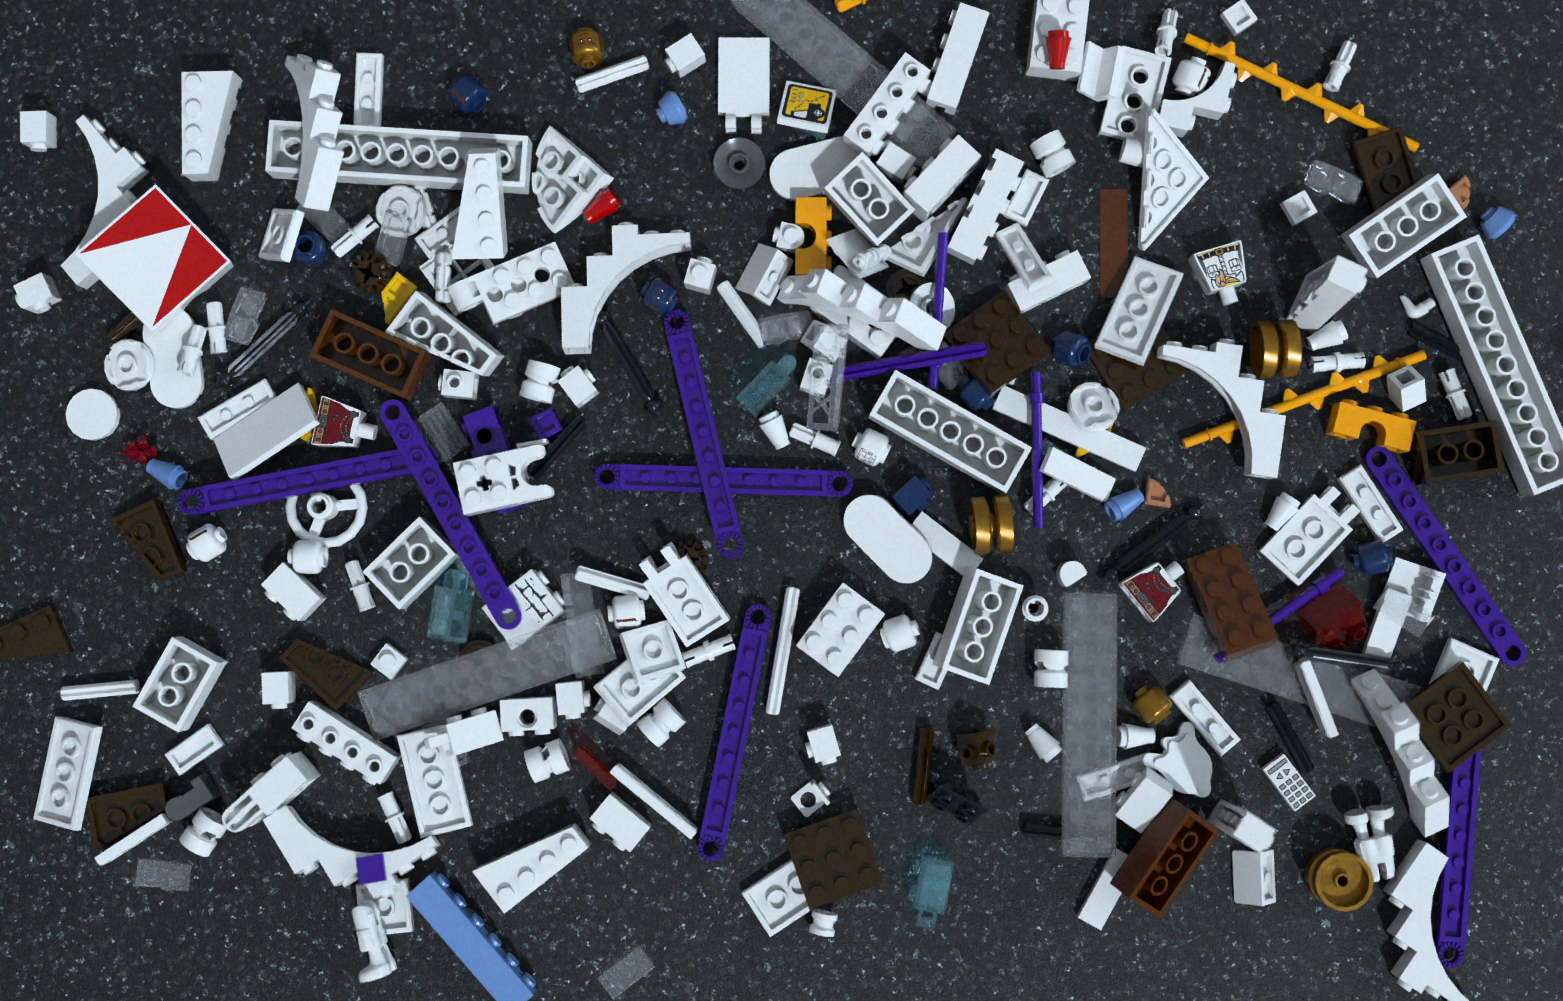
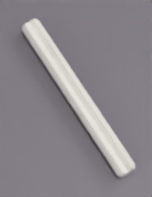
(782, 650)

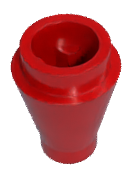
(1057, 48)
(602, 205)

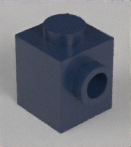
(913, 496)

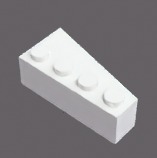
(206, 119)
(482, 211)
(1326, 292)
(442, 334)
(525, 869)

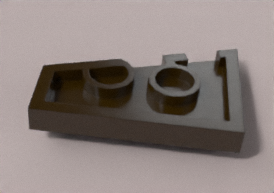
(151, 536)
(34, 635)
(325, 673)
(121, 811)

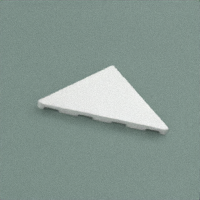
(1168, 178)

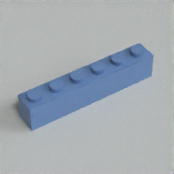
(470, 940)

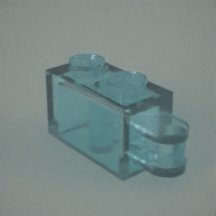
(766, 385)
(451, 608)
(930, 888)

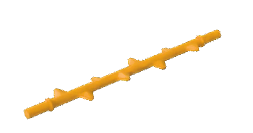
(1289, 89)
(1315, 397)

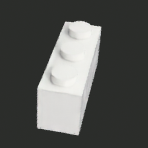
(1067, 273)

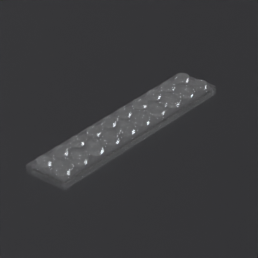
(843, 68)
(1274, 673)
(487, 674)
(1089, 726)

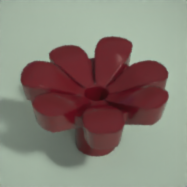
(140, 450)

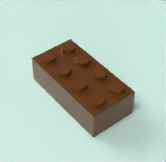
(370, 355)
(1230, 602)
(1164, 857)

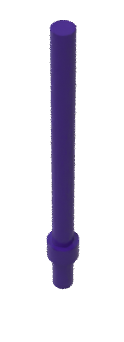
(938, 300)
(1036, 399)
(1317, 587)

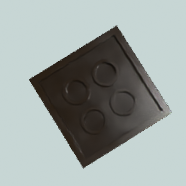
(1009, 342)
(1133, 381)
(1456, 717)
(833, 858)

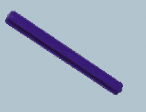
(915, 360)

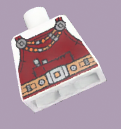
(341, 426)
(1152, 588)

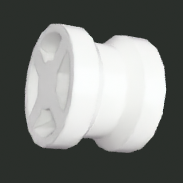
(823, 922)

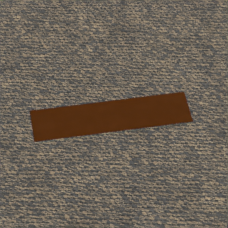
(1113, 240)

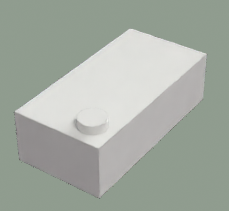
(1403, 225)
(977, 625)

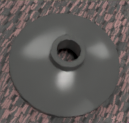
(736, 151)

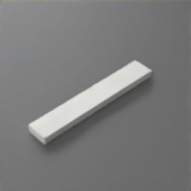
(1060, 425)

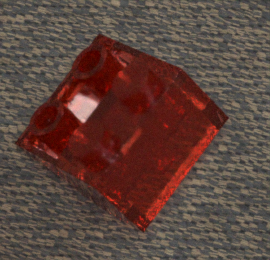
(1334, 619)

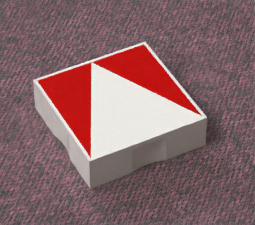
(154, 259)

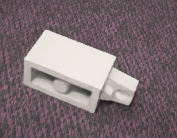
(467, 733)

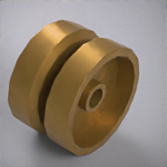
(1275, 348)
(991, 524)
(1339, 879)

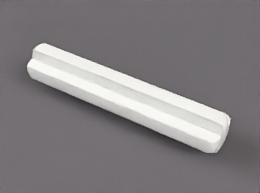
(612, 73)
(741, 311)
(611, 582)
(100, 690)

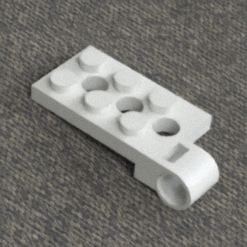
(1148, 93)
(474, 289)

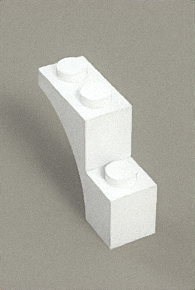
(1209, 104)

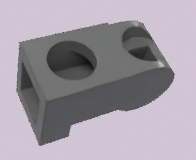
(189, 803)

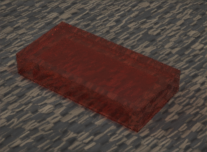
(596, 767)

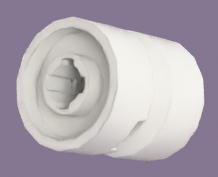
(1052, 153)
(539, 381)
(1051, 668)
(661, 722)
(545, 760)
(202, 835)

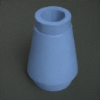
(168, 474)
(1123, 504)

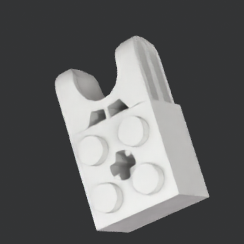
(870, 339)
(507, 477)
(271, 791)

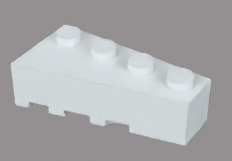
(985, 206)

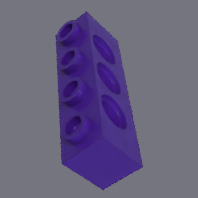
(479, 422)

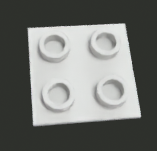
(859, 254)
(1416, 581)

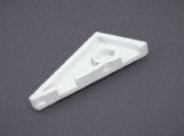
(919, 247)

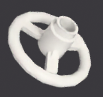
(333, 506)

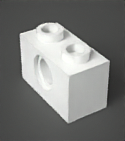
(512, 711)

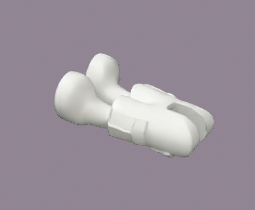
(1378, 847)
(374, 940)

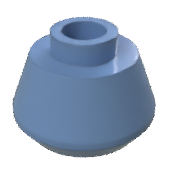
(671, 109)
(1496, 221)

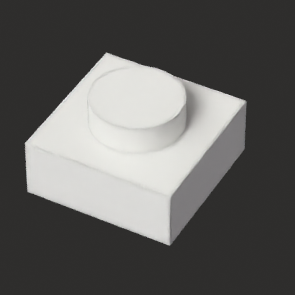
(1238, 17)
(1298, 208)
(389, 661)

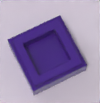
(546, 424)
(371, 869)

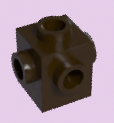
(977, 748)

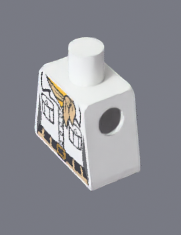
(1220, 270)

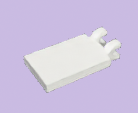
(743, 81)
(1309, 536)
(683, 595)

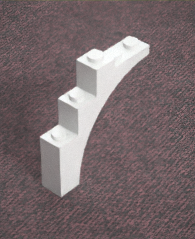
(320, 123)
(117, 173)
(604, 272)
(894, 315)
(1220, 366)
(1415, 764)
(305, 849)
(1412, 930)

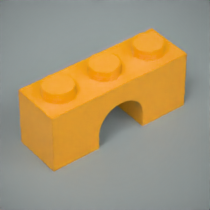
(813, 215)
(1393, 430)

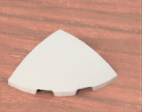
(565, 180)

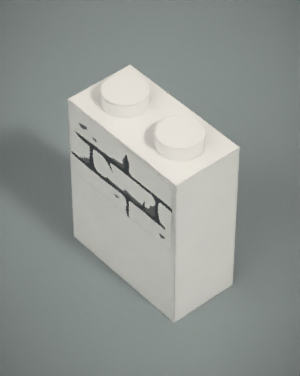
(536, 602)

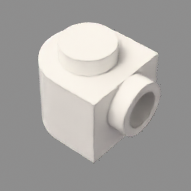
(788, 237)

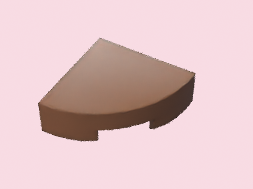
(1461, 191)
(1156, 494)

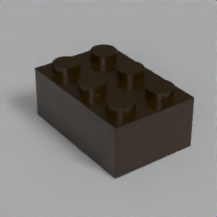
(1455, 453)

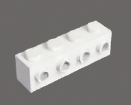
(887, 105)
(346, 741)

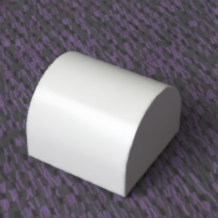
(1070, 572)

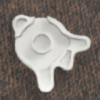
(1183, 762)

